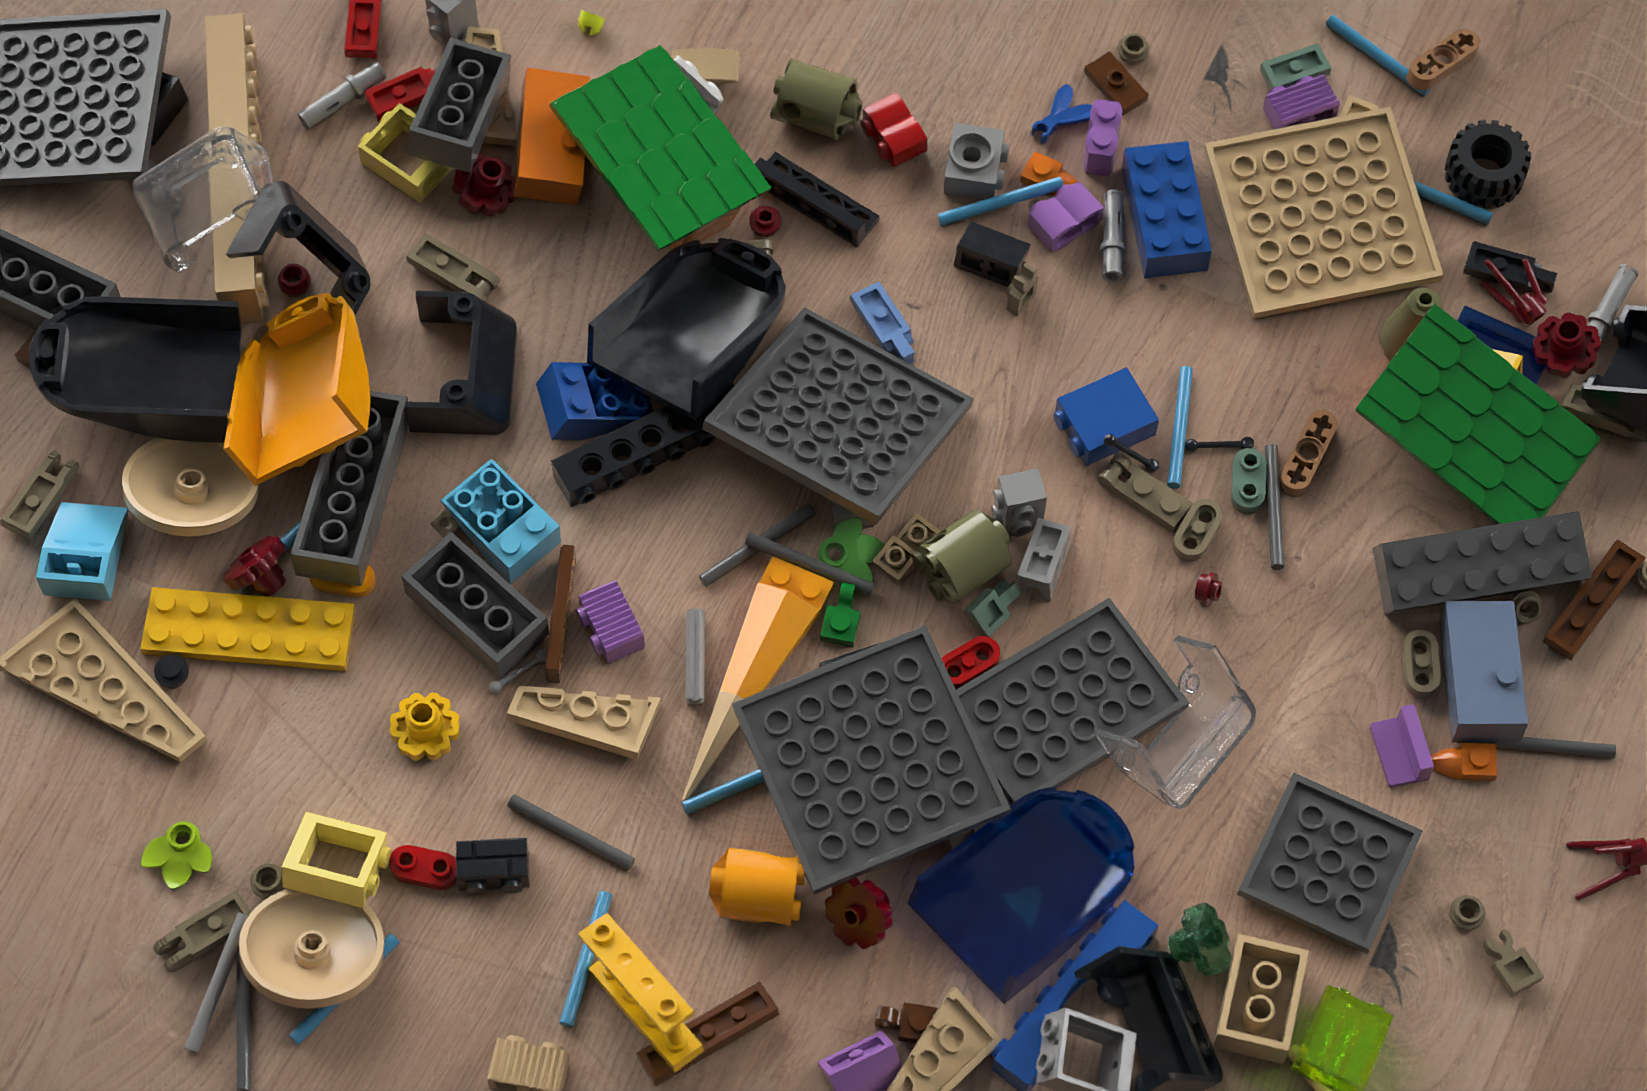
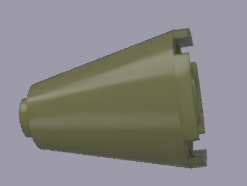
(1406, 318)

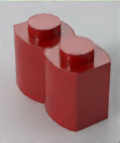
(894, 130)

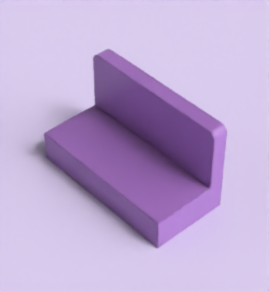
(1402, 748)
(863, 1066)

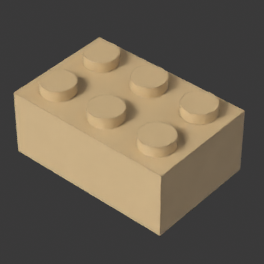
(1261, 999)

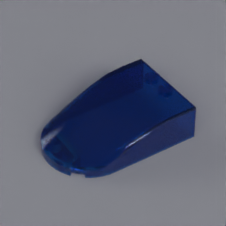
(1027, 886)

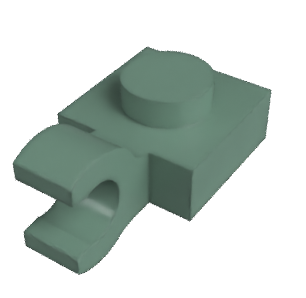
(990, 609)

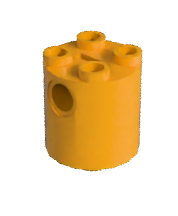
(756, 887)

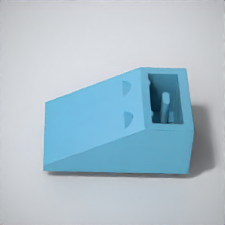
(502, 521)
(82, 551)

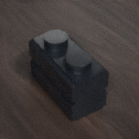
(492, 865)

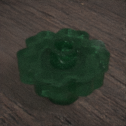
(1201, 940)

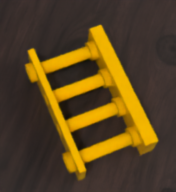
(641, 992)

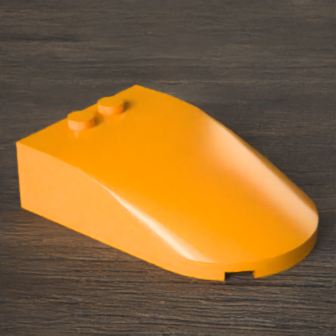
(298, 389)

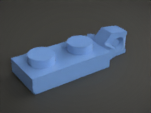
(884, 321)

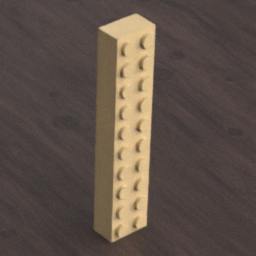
(234, 104)

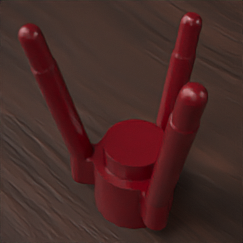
(1525, 308)
(1627, 853)

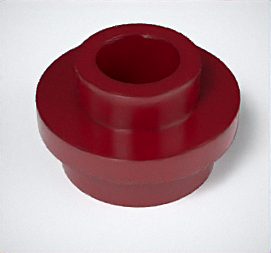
(762, 228)
(291, 272)
(1208, 588)

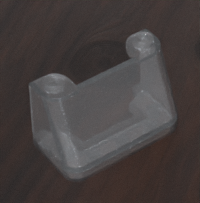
(200, 191)

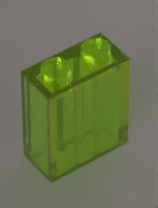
(1342, 1041)

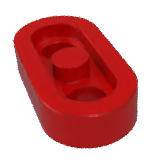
(967, 664)
(422, 869)

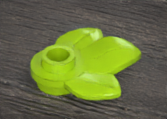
(175, 858)

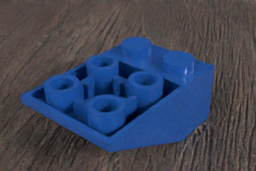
(587, 402)

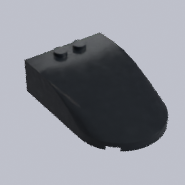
(689, 323)
(142, 364)

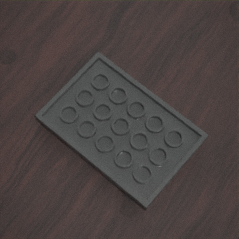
(1053, 697)

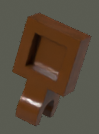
(909, 1022)

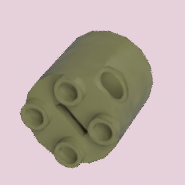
(816, 99)
(964, 556)

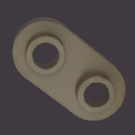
(1196, 531)
(1421, 666)

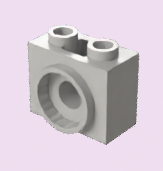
(983, 176)

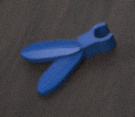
(1061, 114)

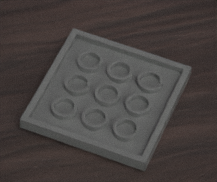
(1330, 863)

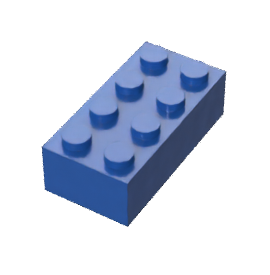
(1166, 209)

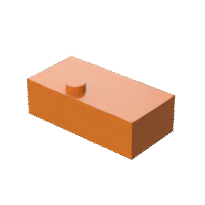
(547, 156)

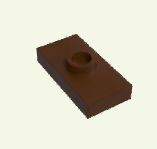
(1116, 82)

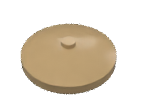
(186, 487)
(310, 949)

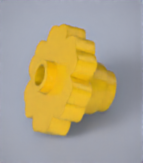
(424, 726)

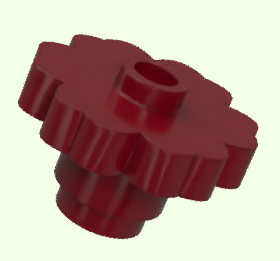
(486, 187)
(1566, 345)
(258, 567)
(859, 913)

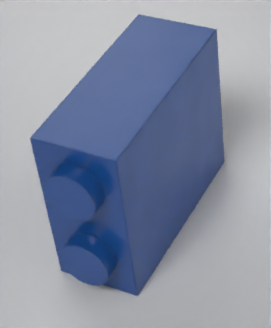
(1103, 408)

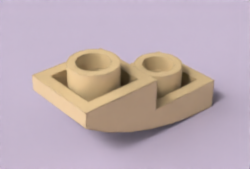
(713, 65)
(896, 554)

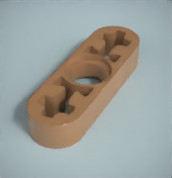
(1438, 71)
(1309, 467)

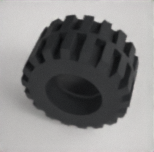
(1491, 143)

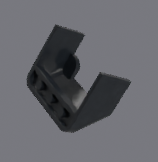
(288, 213)
(485, 399)
(1163, 1015)

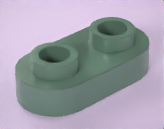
(1248, 478)

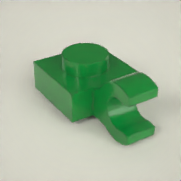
(841, 622)

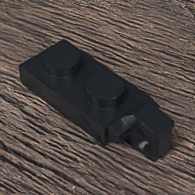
(1509, 265)

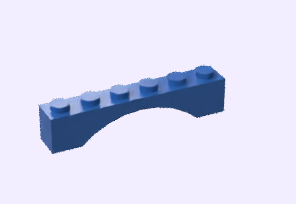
(1017, 1058)

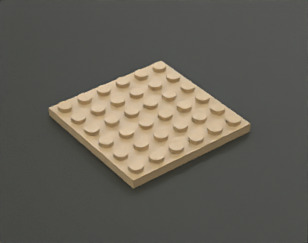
(1322, 212)

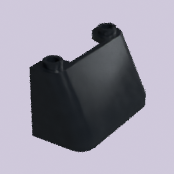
(1624, 384)

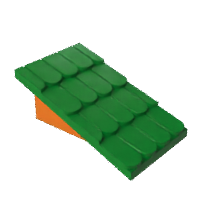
(661, 149)
(1477, 422)

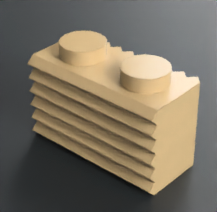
(526, 1066)

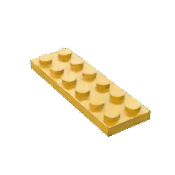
(248, 629)

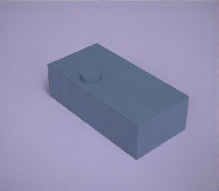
(1483, 671)

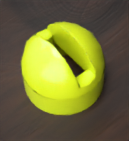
(590, 20)

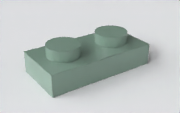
(1292, 67)

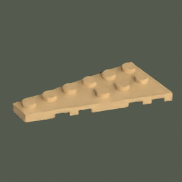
(91, 672)

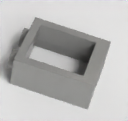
(1115, 1058)

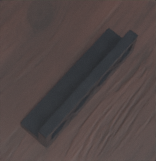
(815, 204)

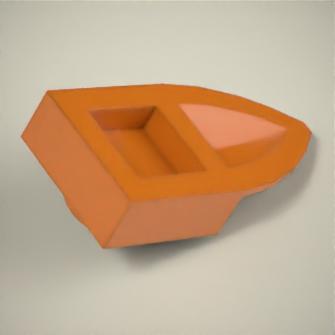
(1044, 168)
(1467, 762)

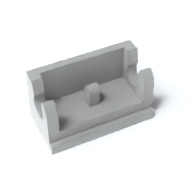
(1045, 557)

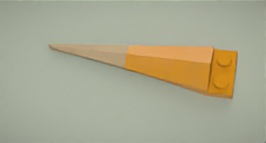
(777, 620)

